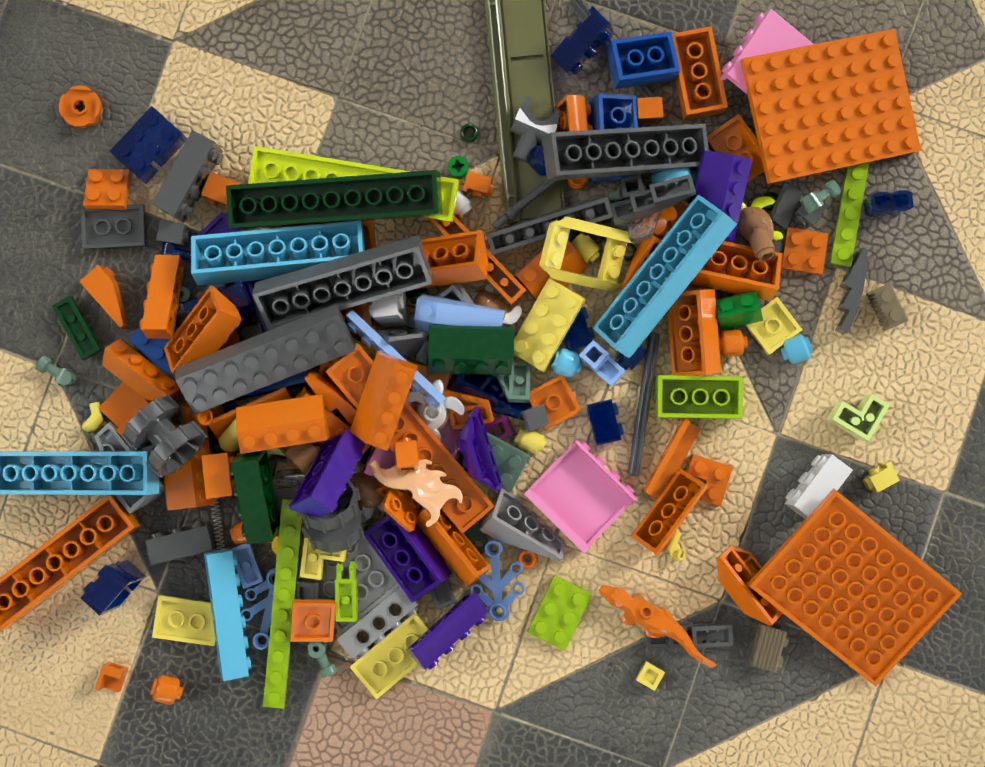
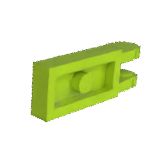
(346, 594)

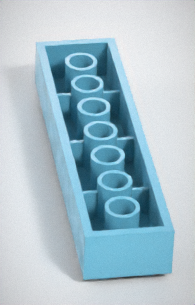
(271, 251)
(664, 276)
(77, 473)

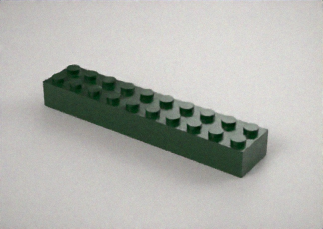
(334, 200)

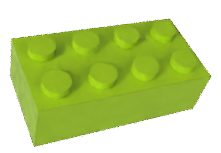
(699, 397)

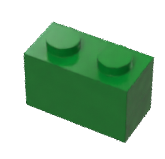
(739, 310)

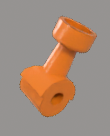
(203, 418)

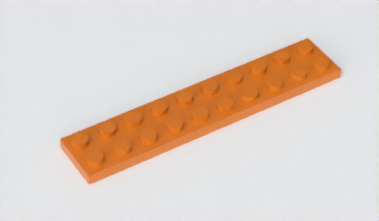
(351, 375)

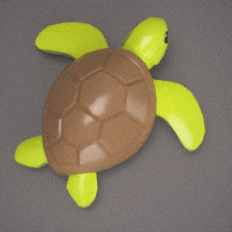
(755, 217)

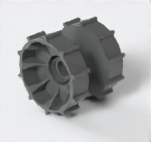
(156, 426)
(339, 529)

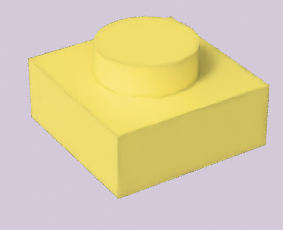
(650, 675)

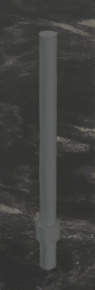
(511, 213)

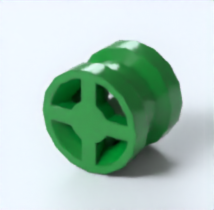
(460, 171)

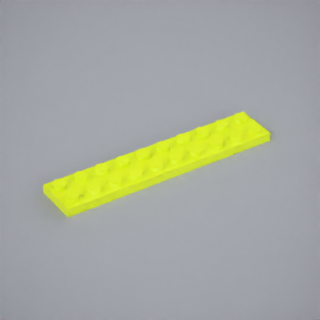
(281, 165)

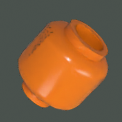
(732, 343)
(166, 689)

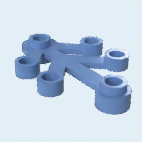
(497, 584)
(265, 603)

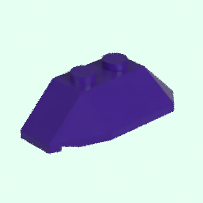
(478, 453)

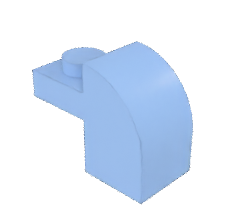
(601, 363)

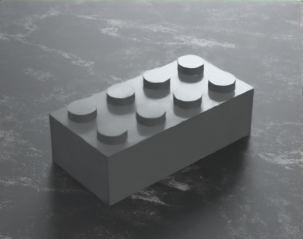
(188, 176)

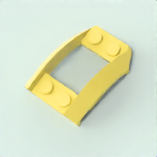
(611, 260)

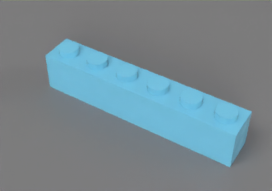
(226, 614)

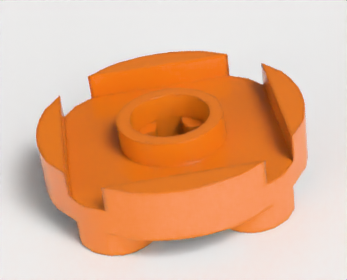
(89, 115)

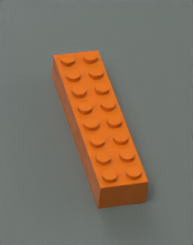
(63, 558)

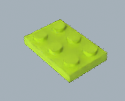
(559, 612)

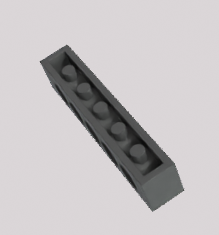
(537, 227)

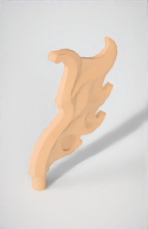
(423, 484)

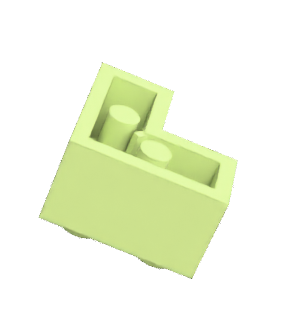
(860, 421)

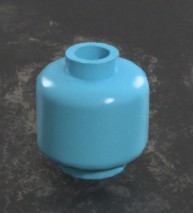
(797, 349)
(566, 362)

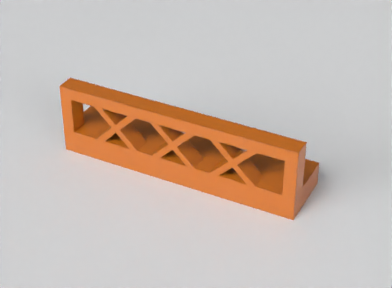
(672, 457)

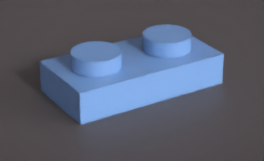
(247, 565)

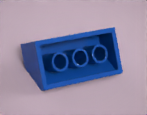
(613, 112)

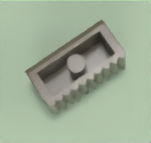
(887, 307)
(768, 647)

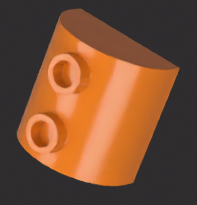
(573, 114)

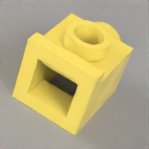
(880, 478)

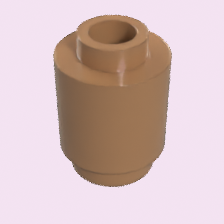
(762, 244)

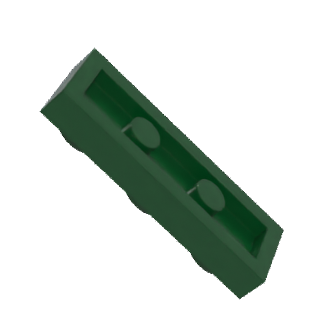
(76, 327)

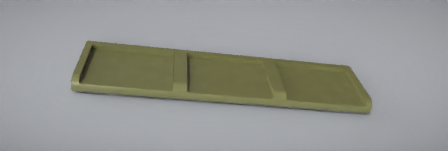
(520, 70)

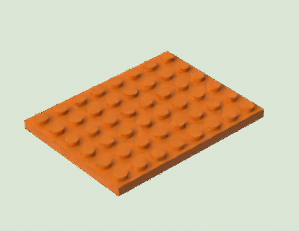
(830, 105)
(854, 587)

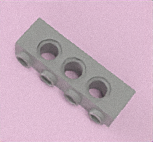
(349, 639)

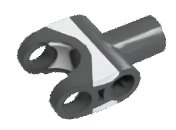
(531, 130)

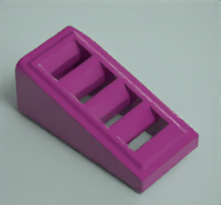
(507, 424)

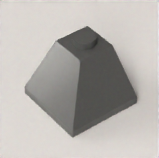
(404, 340)

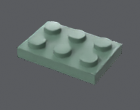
(509, 461)

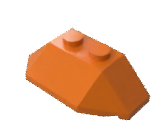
(735, 571)

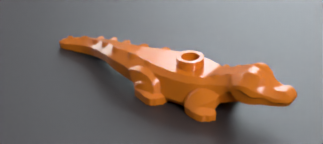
(653, 619)

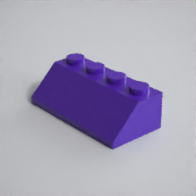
(723, 183)
(328, 475)
(408, 557)
(447, 631)

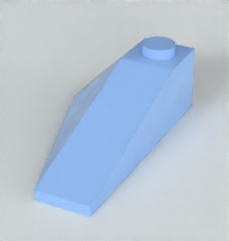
(443, 311)

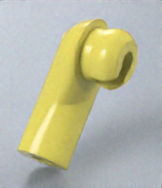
(95, 419)
(674, 549)

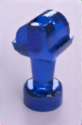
(171, 249)

